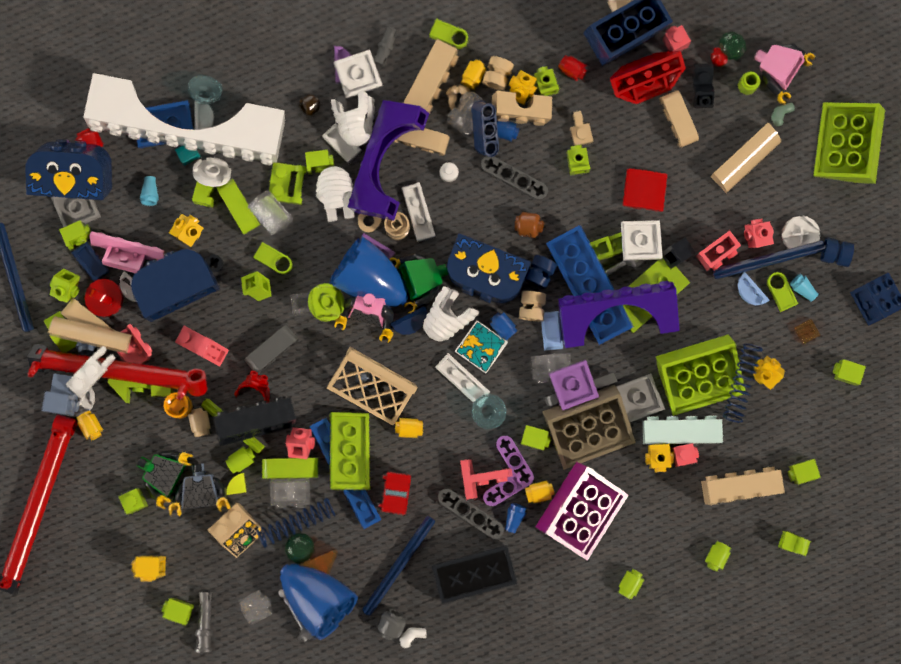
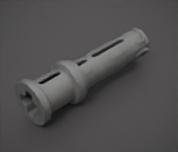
(204, 633)

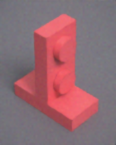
(202, 346)
(470, 478)

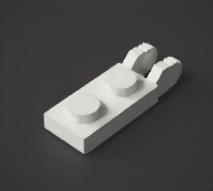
(89, 373)

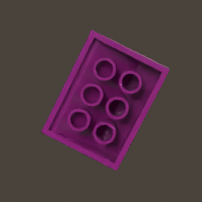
(581, 510)

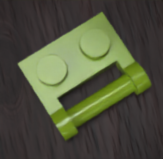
(281, 181)

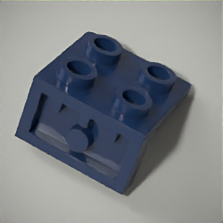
(877, 299)

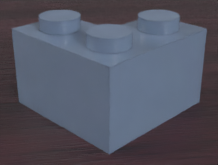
(61, 397)

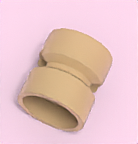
(498, 71)
(398, 228)
(532, 300)

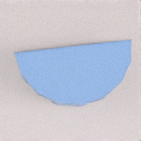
(750, 291)

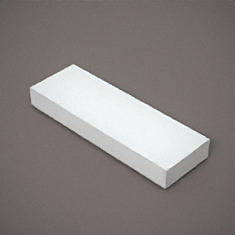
(418, 212)
(461, 378)

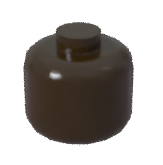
(309, 104)

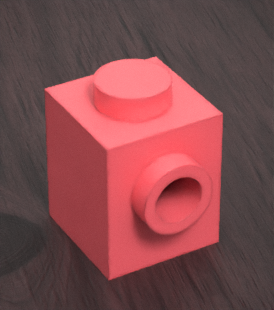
(676, 39)
(685, 454)

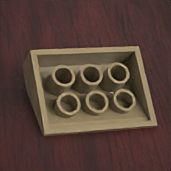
(589, 428)

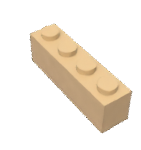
(432, 75)

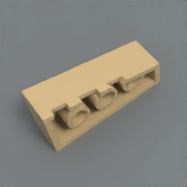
(743, 486)

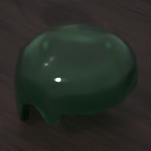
(732, 45)
(299, 548)

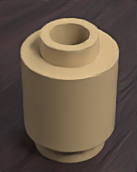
(199, 422)

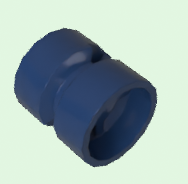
(841, 253)
(540, 271)

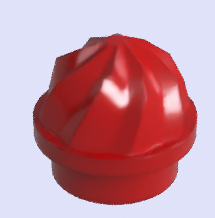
(718, 58)

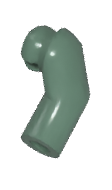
(779, 113)

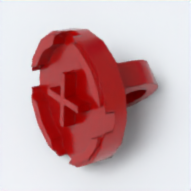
(104, 298)

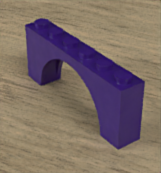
(392, 122)
(580, 310)

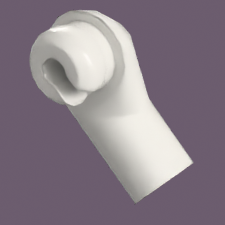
(410, 634)

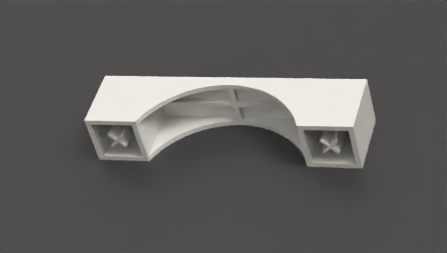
(249, 134)

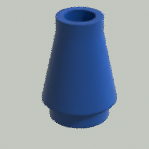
(514, 517)

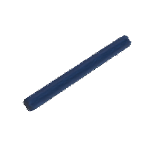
(769, 259)
(14, 281)
(398, 565)

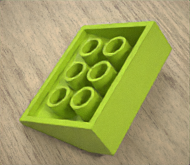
(849, 142)
(700, 374)

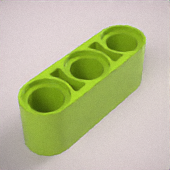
(238, 206)
(290, 468)

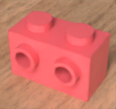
(717, 251)

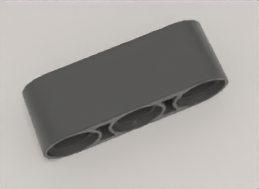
(270, 349)

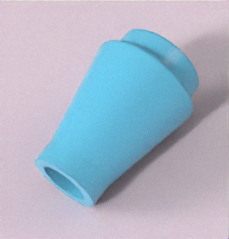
(149, 191)
(803, 286)

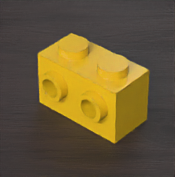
(149, 567)

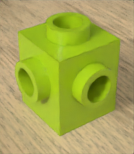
(64, 285)

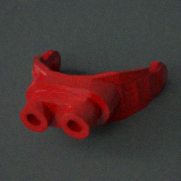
(257, 382)

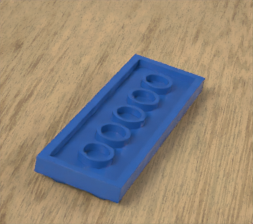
(585, 274)

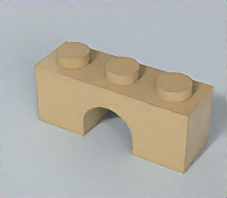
(507, 109)

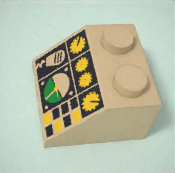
(236, 530)

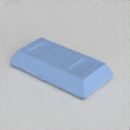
(552, 331)

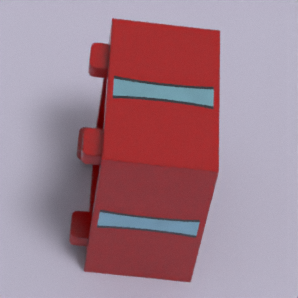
(396, 493)

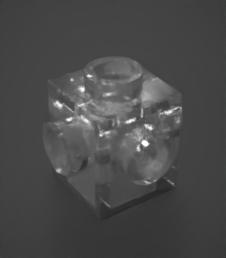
(255, 607)

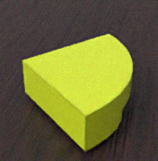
(237, 485)

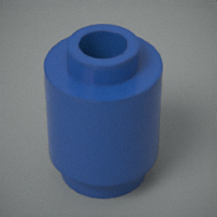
(507, 130)
(503, 325)

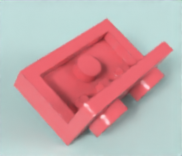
(138, 350)

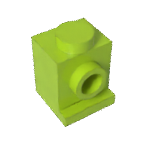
(546, 88)
(318, 161)
(575, 166)
(75, 234)
(256, 286)

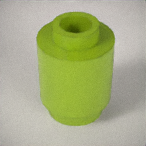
(751, 78)
(240, 459)
(718, 556)
(631, 583)

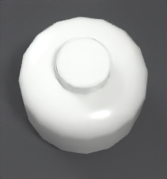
(449, 172)

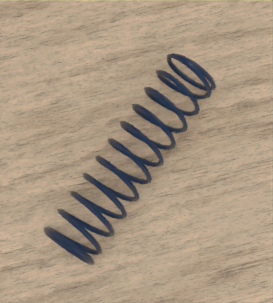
(742, 384)
(264, 543)

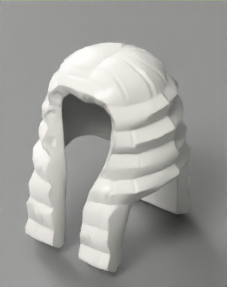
(352, 124)
(334, 191)
(441, 321)

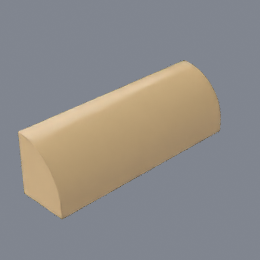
(746, 157)
(89, 334)

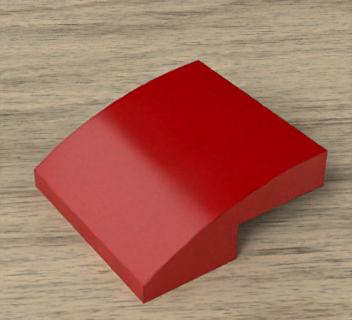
(645, 190)

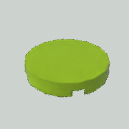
(326, 302)

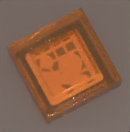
(807, 331)

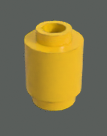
(473, 74)
(89, 425)
(409, 427)
(539, 492)

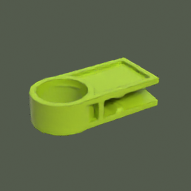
(444, 33)
(269, 257)
(783, 297)

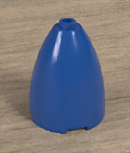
(369, 271)
(316, 598)

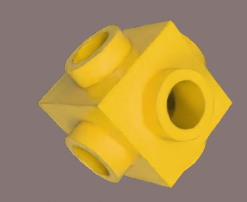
(523, 86)
(186, 229)
(768, 372)
(662, 450)

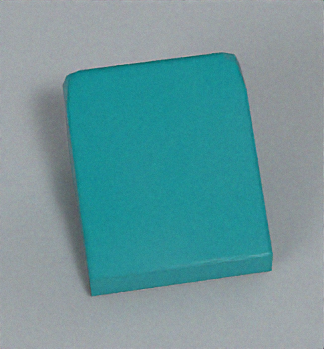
(186, 156)

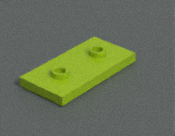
(654, 275)
(349, 451)

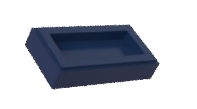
(90, 261)

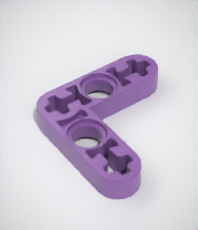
(515, 479)

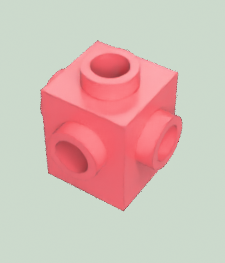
(758, 233)
(300, 443)

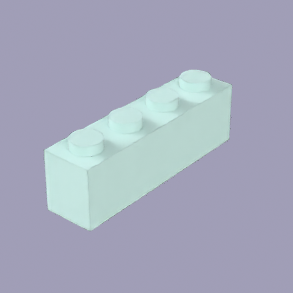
(682, 431)

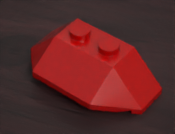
(648, 76)

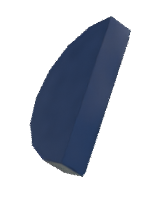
(411, 322)

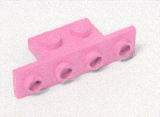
(123, 253)

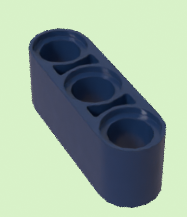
(480, 121)

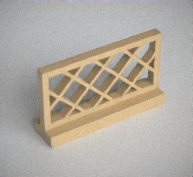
(380, 371)

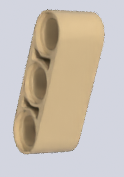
(680, 118)
(427, 140)
(76, 312)

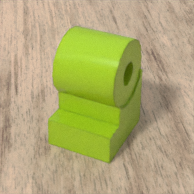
(202, 195)
(794, 543)

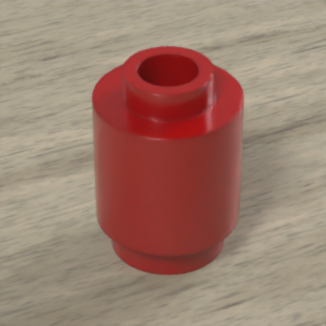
(572, 68)

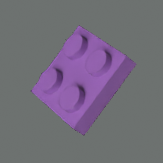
(573, 384)

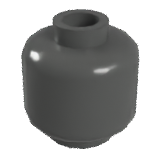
(391, 624)

